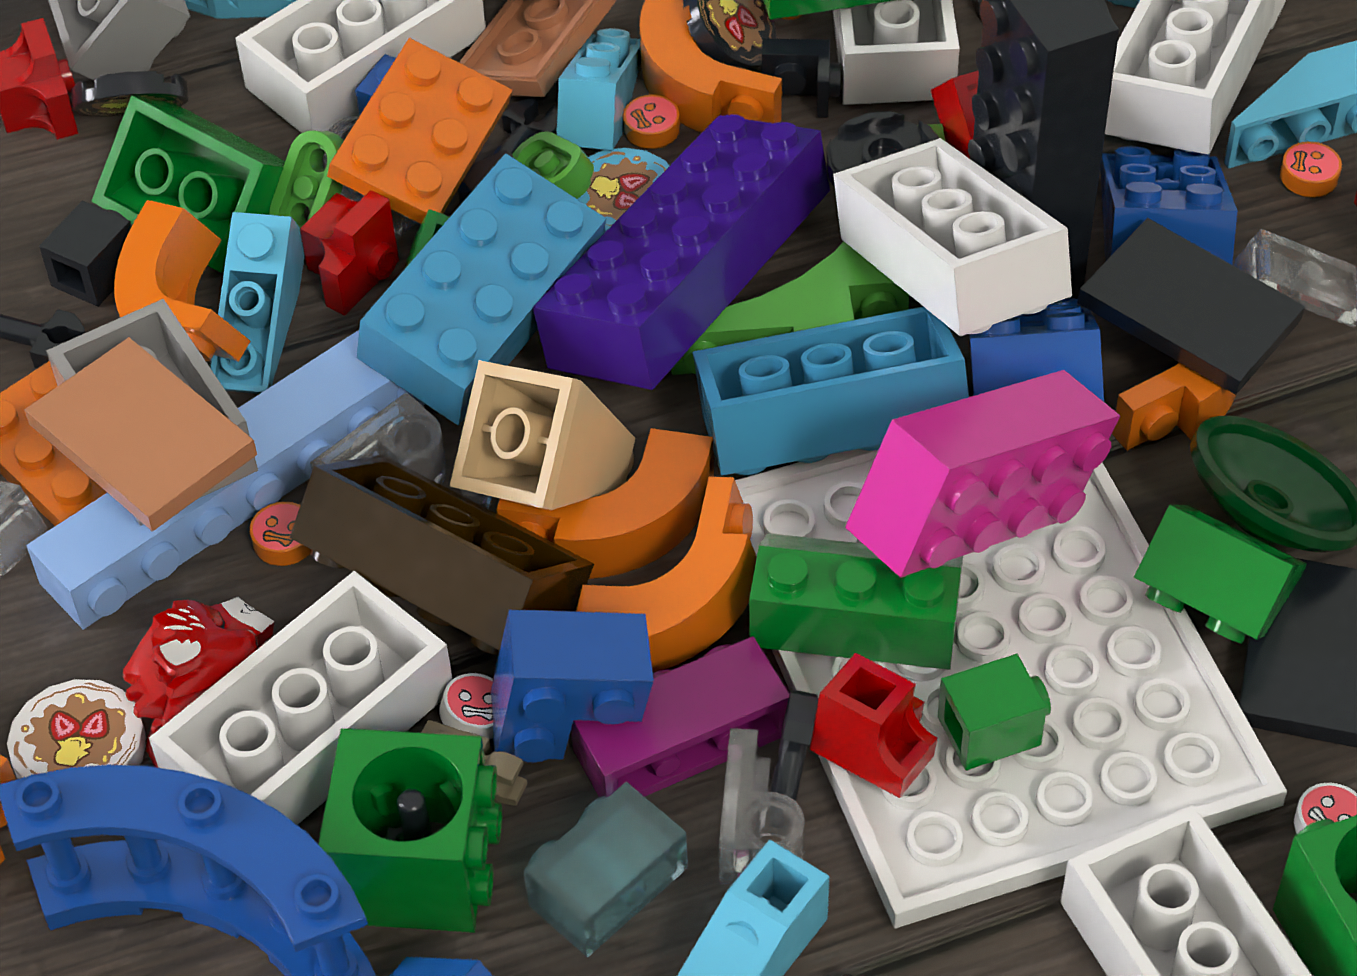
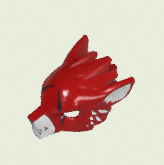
(188, 654)

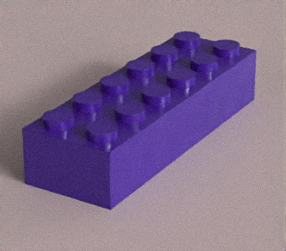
(682, 251)

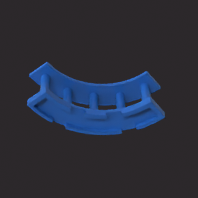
(185, 851)

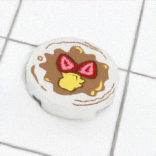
(76, 727)

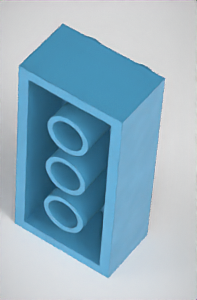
(476, 286)
(824, 388)

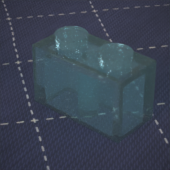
(605, 868)

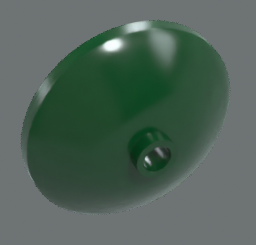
(1275, 485)

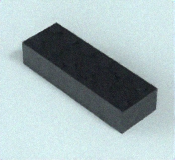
(1046, 107)

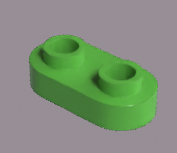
(557, 161)
(304, 177)

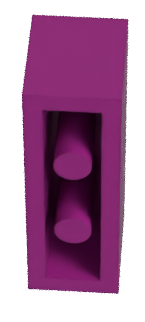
(685, 721)

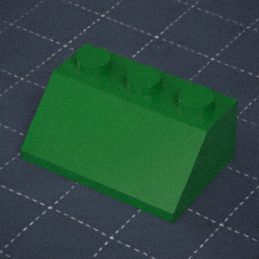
(185, 163)
(848, 602)

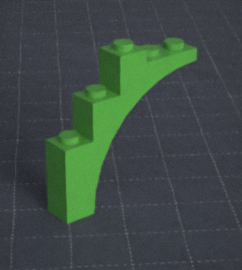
(830, 293)

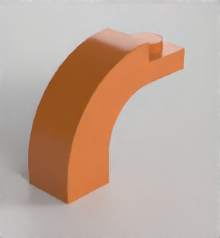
(693, 81)
(165, 261)
(1166, 401)
(636, 519)
(701, 594)

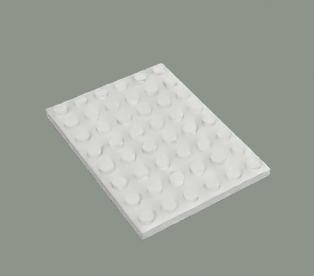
(1131, 689)

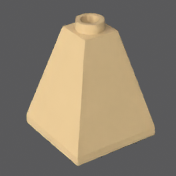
(539, 439)

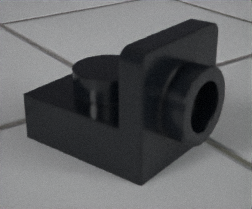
(803, 68)

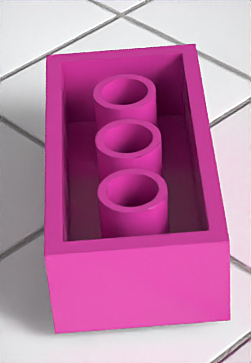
(981, 471)

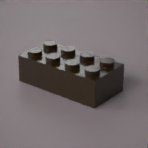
(434, 547)

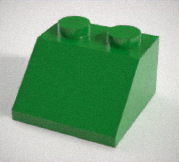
(1218, 573)

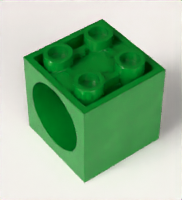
(426, 880)
(1315, 897)

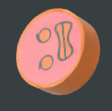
(651, 121)
(1310, 169)
(271, 534)

